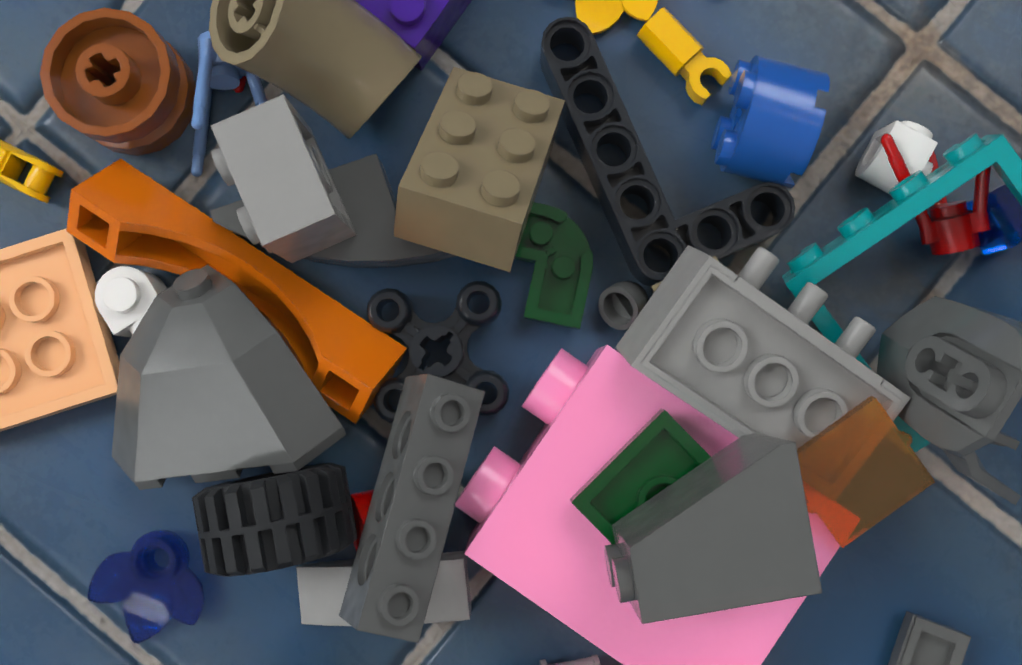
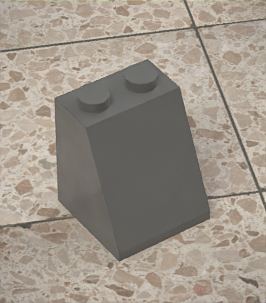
(719, 536)

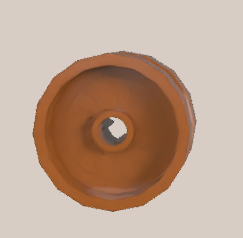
(118, 81)

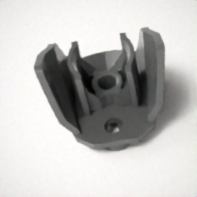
(960, 377)

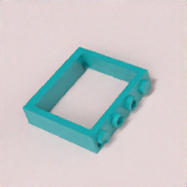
(909, 199)

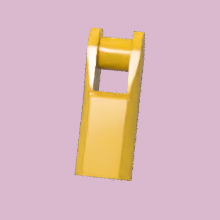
(38, 179)

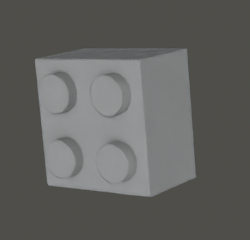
(281, 180)

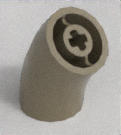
(317, 51)

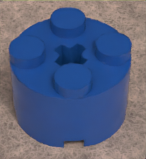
(770, 121)

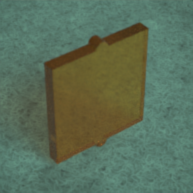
(860, 471)

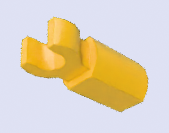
(682, 54)

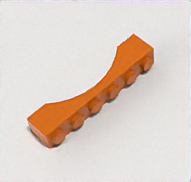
(147, 225)

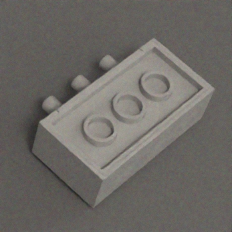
(746, 356)

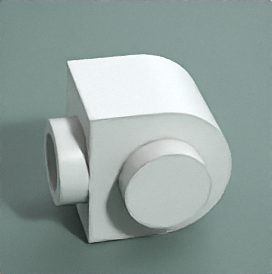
(913, 143)
(125, 297)

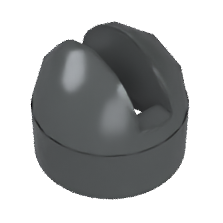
(622, 304)

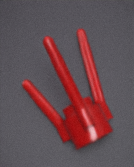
(950, 224)

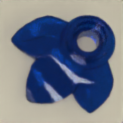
(149, 591)

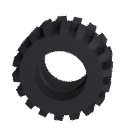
(274, 520)

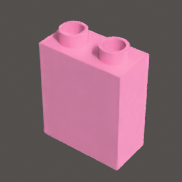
(557, 557)

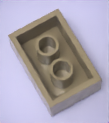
(477, 169)

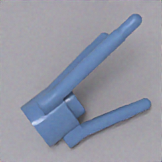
(217, 75)

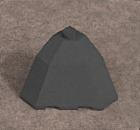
(213, 390)

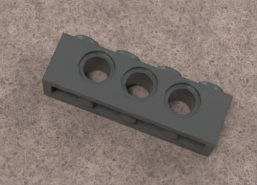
(411, 508)

